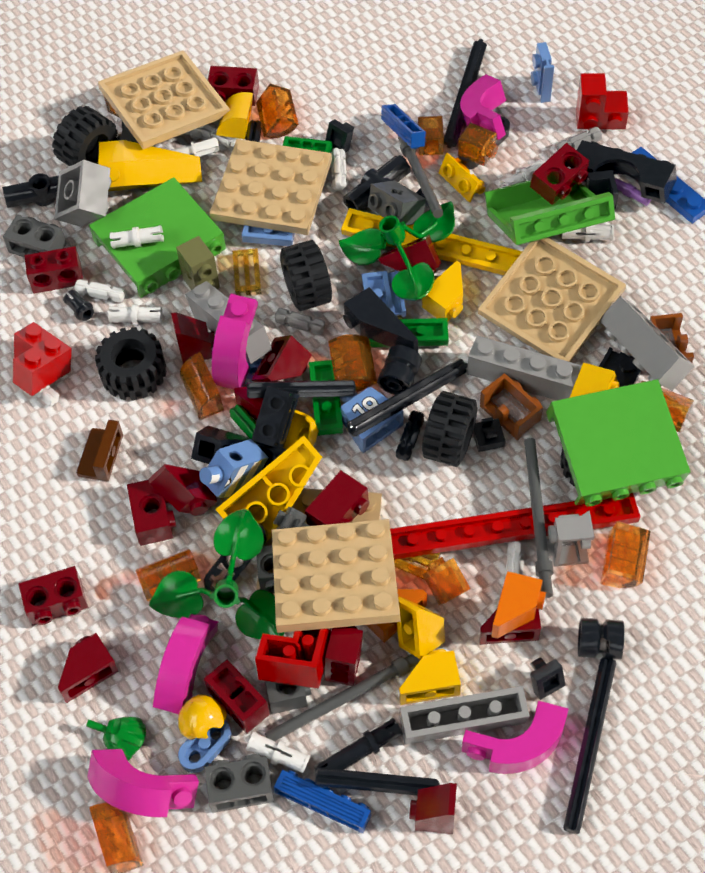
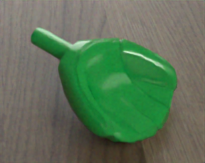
(122, 733)

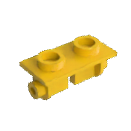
(460, 178)

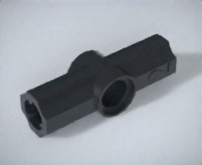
(394, 169)
(39, 189)

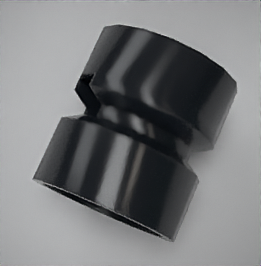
(399, 369)
(590, 640)

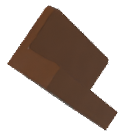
(100, 452)

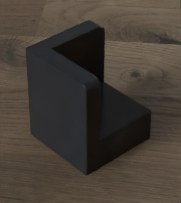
(601, 183)

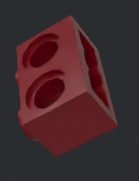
(234, 80)
(556, 171)
(53, 269)
(51, 589)
(343, 655)
(238, 696)

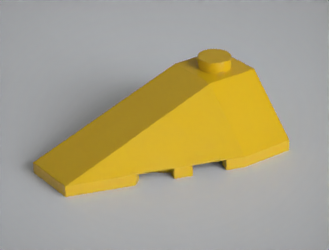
(146, 167)
(275, 485)

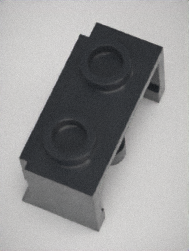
(275, 417)

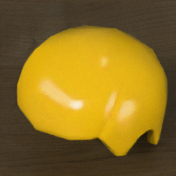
(301, 426)
(199, 716)

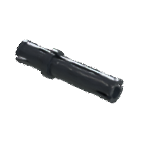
(364, 746)

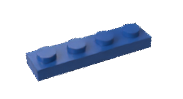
(682, 197)

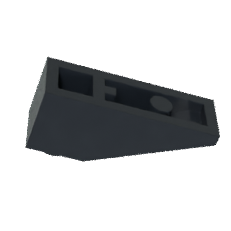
(376, 321)

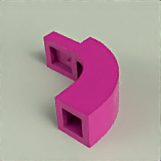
(479, 102)
(230, 342)
(181, 661)
(524, 751)
(138, 791)

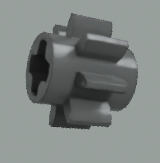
(290, 519)

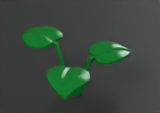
(415, 281)
(179, 591)

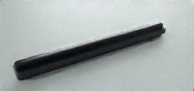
(470, 76)
(406, 398)
(589, 746)

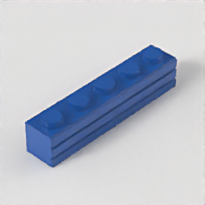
(403, 126)
(323, 800)

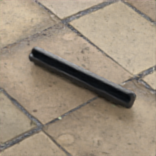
(305, 388)
(372, 781)

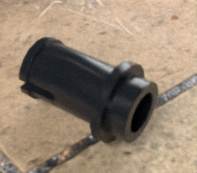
(82, 309)

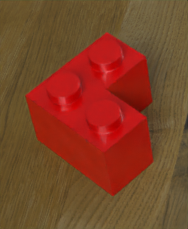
(600, 107)
(39, 359)
(295, 659)

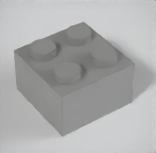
(82, 193)

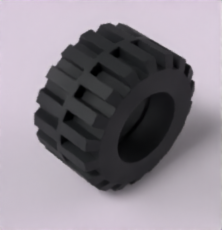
(80, 135)
(306, 275)
(129, 346)
(449, 428)

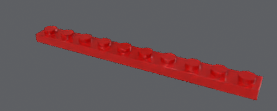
(501, 527)

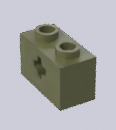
(197, 263)

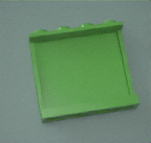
(529, 217)
(181, 221)
(619, 442)

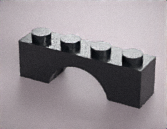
(653, 176)
(211, 439)

